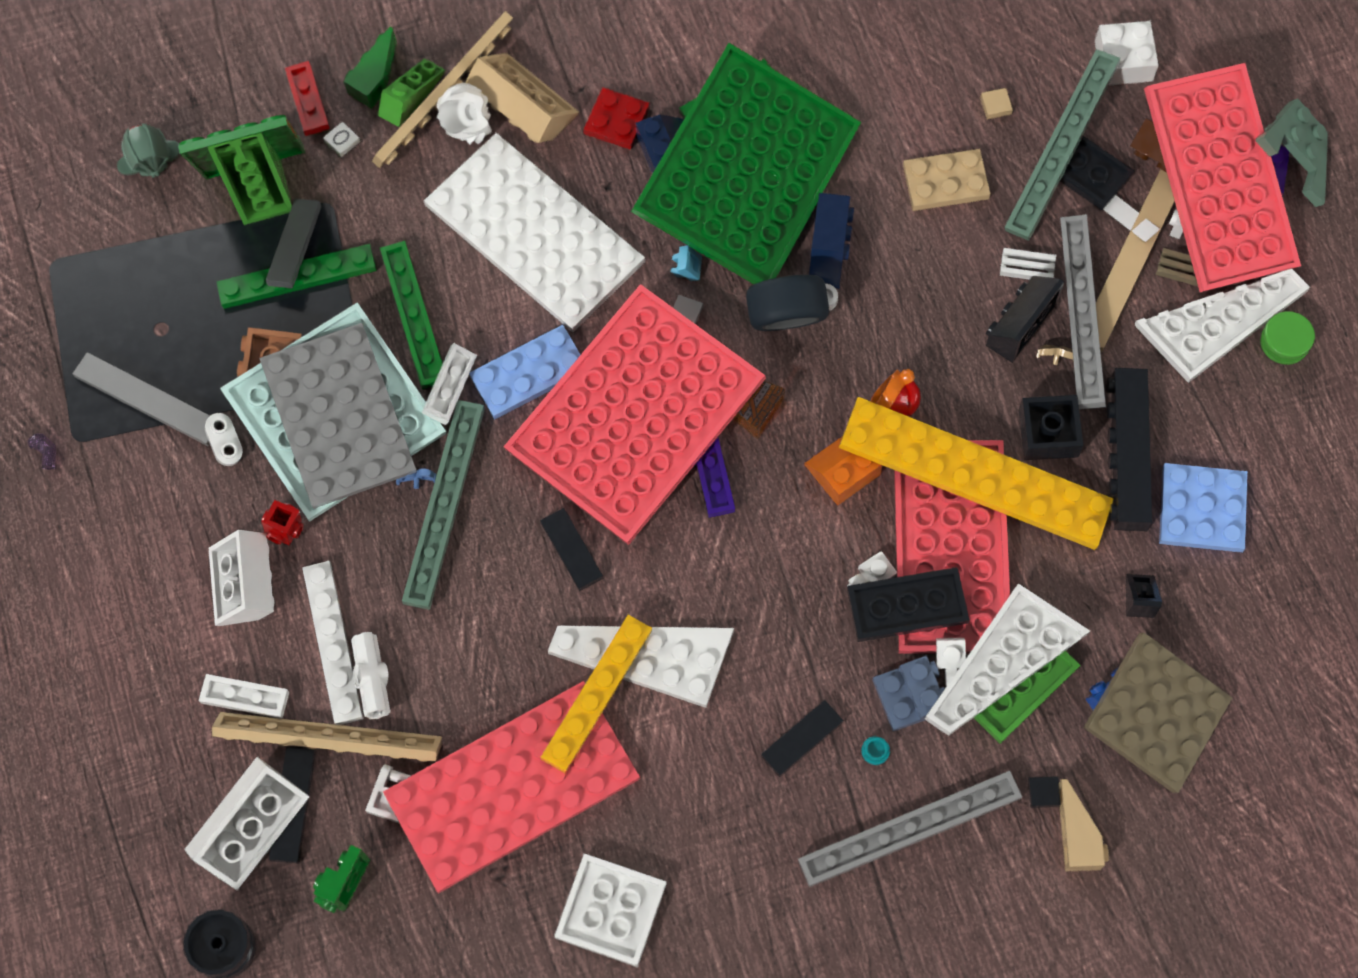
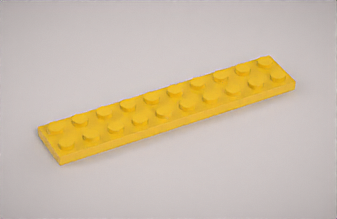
(976, 473)

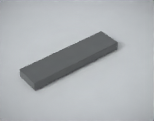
(293, 243)

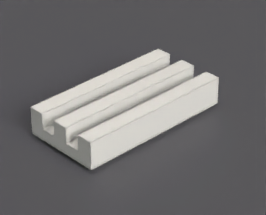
(1027, 260)

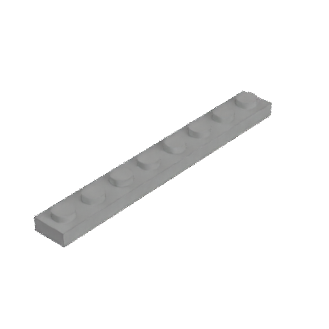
(1082, 312)
(909, 828)

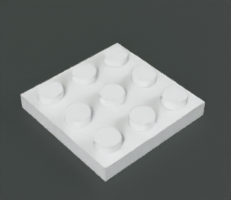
(610, 910)

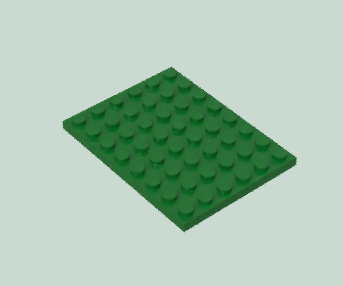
(746, 167)

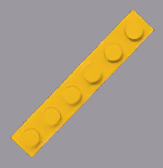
(596, 694)

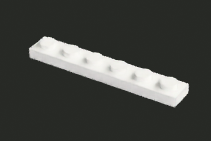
(332, 643)

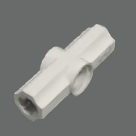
(370, 675)

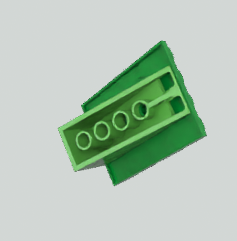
(249, 164)

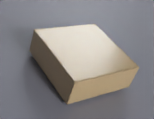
(996, 103)

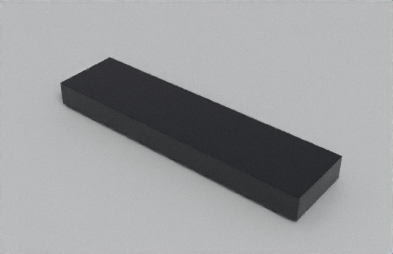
(299, 770)

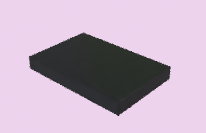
(1095, 174)

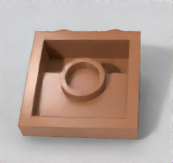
(262, 343)

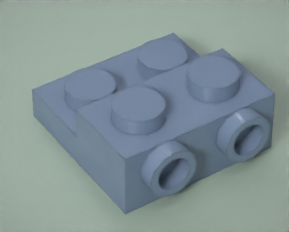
(908, 692)

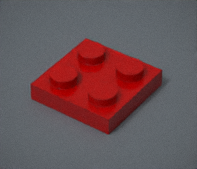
(615, 118)

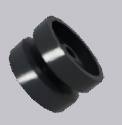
(219, 928)

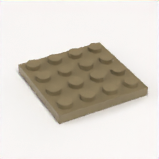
(1158, 712)

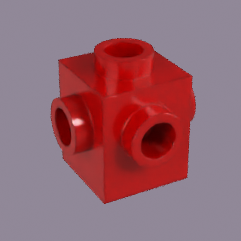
(282, 523)

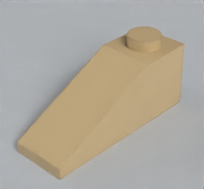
(1080, 836)

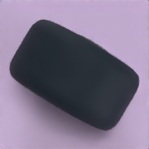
(787, 302)

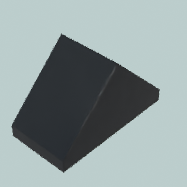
(1142, 596)

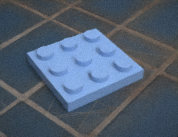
(1203, 507)

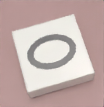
(341, 139)

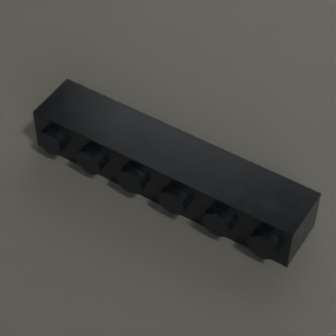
(1130, 449)

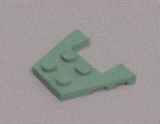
(1305, 140)

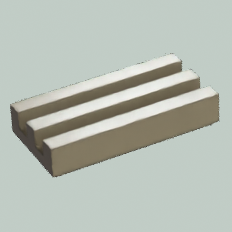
(1178, 261)

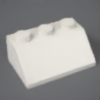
(241, 578)

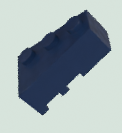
(830, 237)

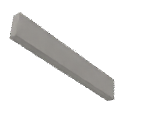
(144, 397)

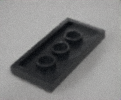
(907, 604)

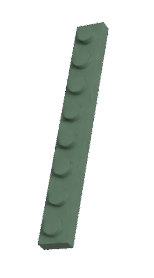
(1062, 144)
(443, 505)

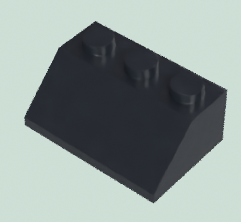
(1023, 316)

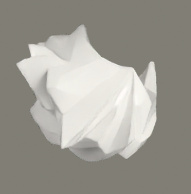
(464, 113)

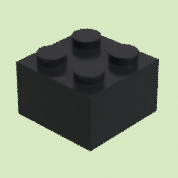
(1050, 427)

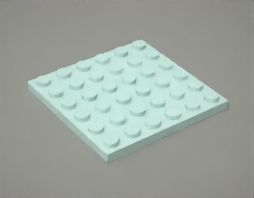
(257, 409)

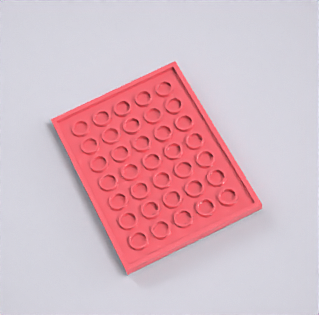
(634, 413)

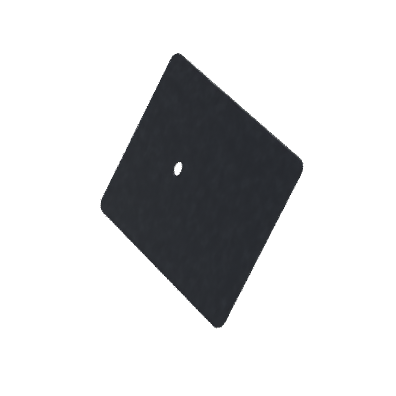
(118, 294)

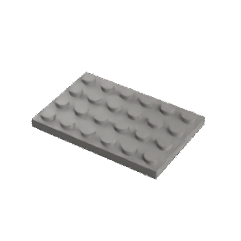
(337, 415)

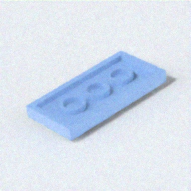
(525, 372)

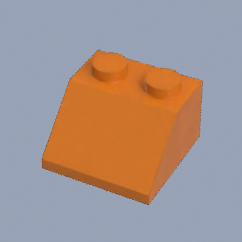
(842, 472)

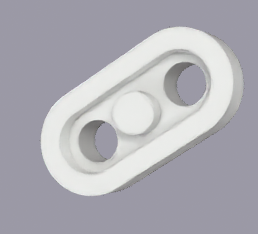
(223, 438)

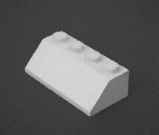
(246, 823)

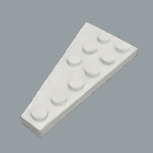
(1212, 326)
(1013, 648)
(672, 660)

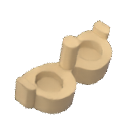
(1046, 350)

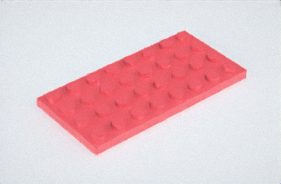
(1222, 177)
(947, 532)
(502, 793)

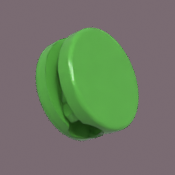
(1287, 337)

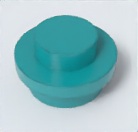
(875, 750)

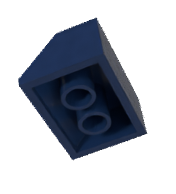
(655, 136)

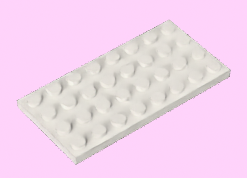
(534, 232)

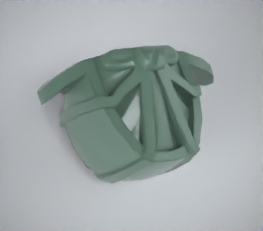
(146, 151)

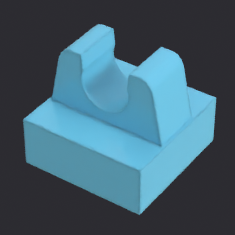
(688, 263)

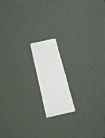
(1127, 216)

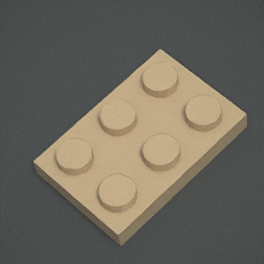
(946, 179)

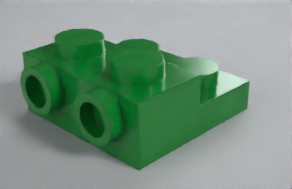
(337, 888)

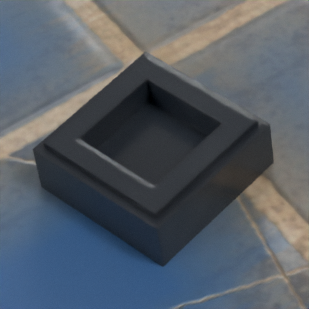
(1044, 792)

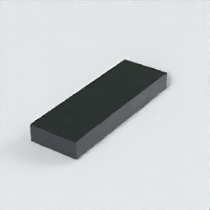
(571, 549)
(802, 738)

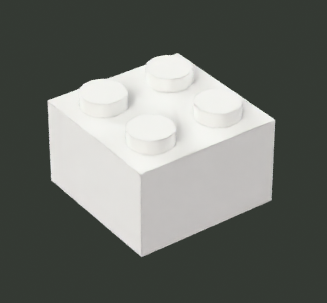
(1134, 47)

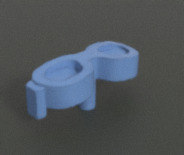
(422, 474)

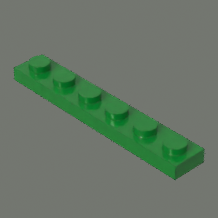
(312, 273)
(412, 313)

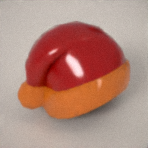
(899, 393)

